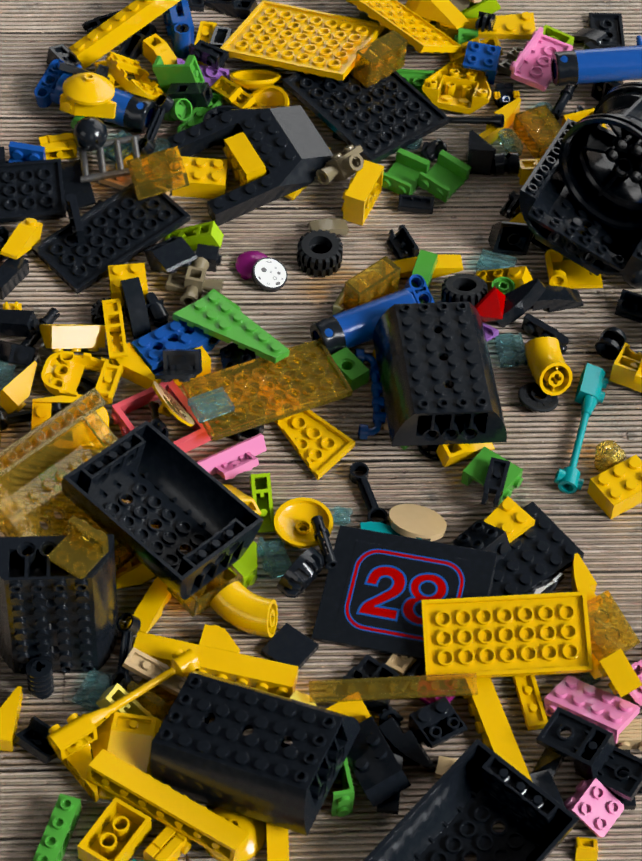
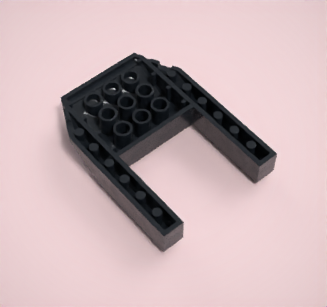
(282, 140)

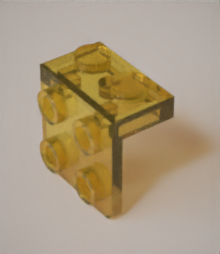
(80, 548)
(155, 701)

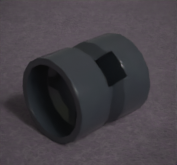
(506, 163)

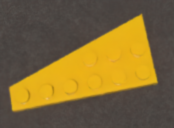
(315, 441)

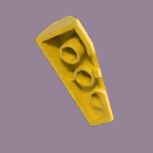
(440, 11)

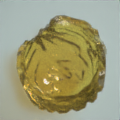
(607, 455)

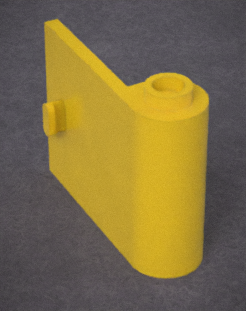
(568, 273)

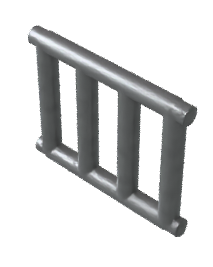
(104, 174)

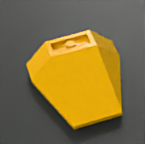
(457, 88)
(127, 738)

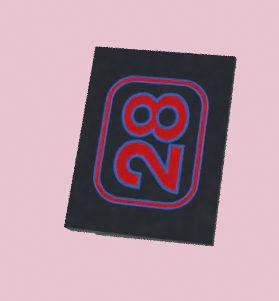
(380, 584)

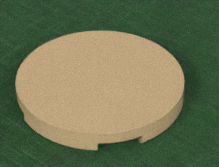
(417, 521)

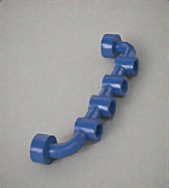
(377, 401)

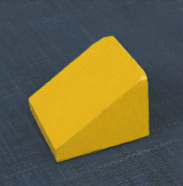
(586, 849)

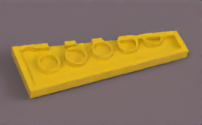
(505, 27)
(511, 519)

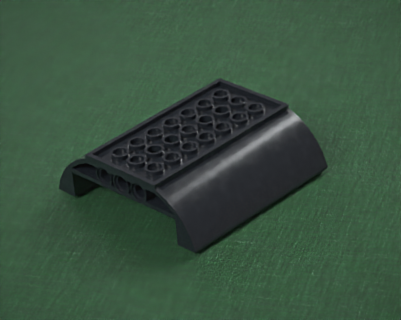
(560, 221)

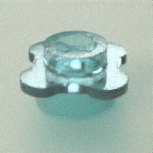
(342, 519)

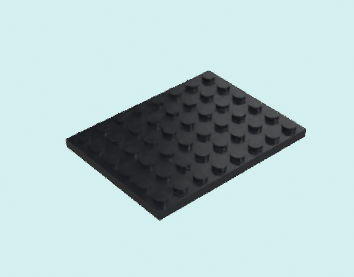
(375, 117)

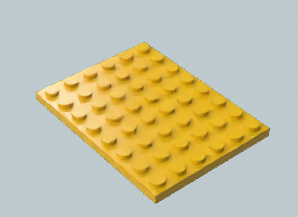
(301, 39)

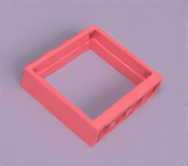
(143, 398)

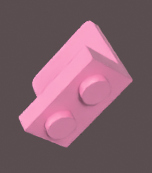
(594, 806)

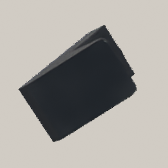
(16, 353)

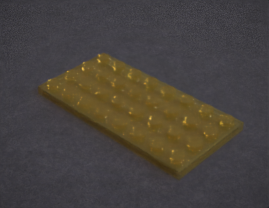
(272, 390)

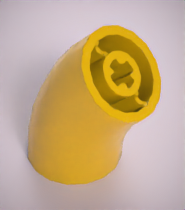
(548, 365)
(246, 610)

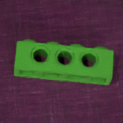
(59, 829)

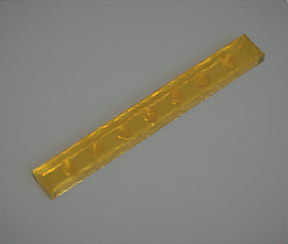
(393, 688)

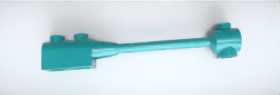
(588, 395)

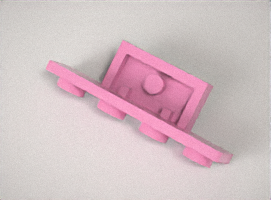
(236, 458)

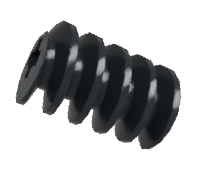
(40, 677)

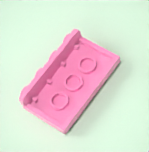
(534, 62)
(592, 705)

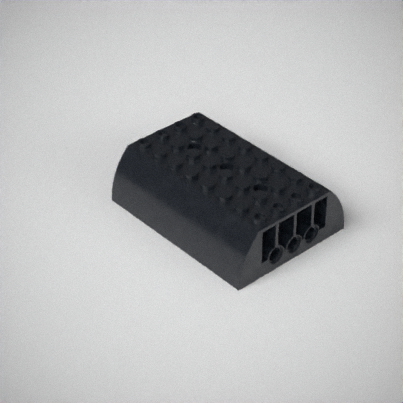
(414, 378)
(166, 491)
(52, 611)
(251, 770)
(466, 804)

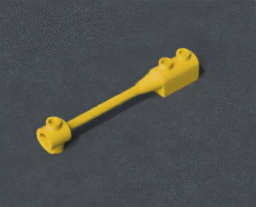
(83, 729)

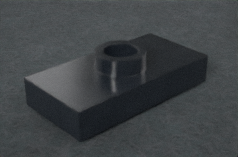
(415, 204)

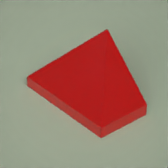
(492, 305)

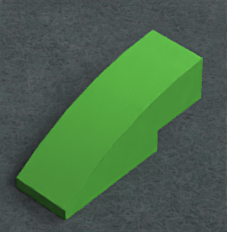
(425, 267)

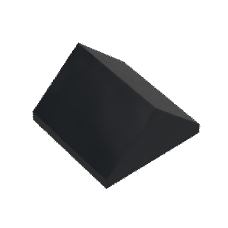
(480, 155)

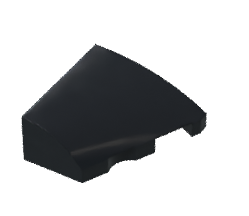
(371, 669)

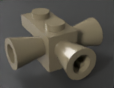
(341, 165)
(193, 282)

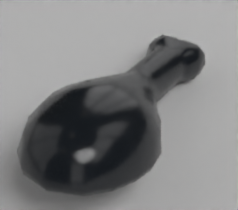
(156, 421)

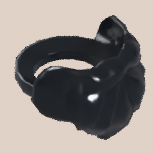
(431, 150)

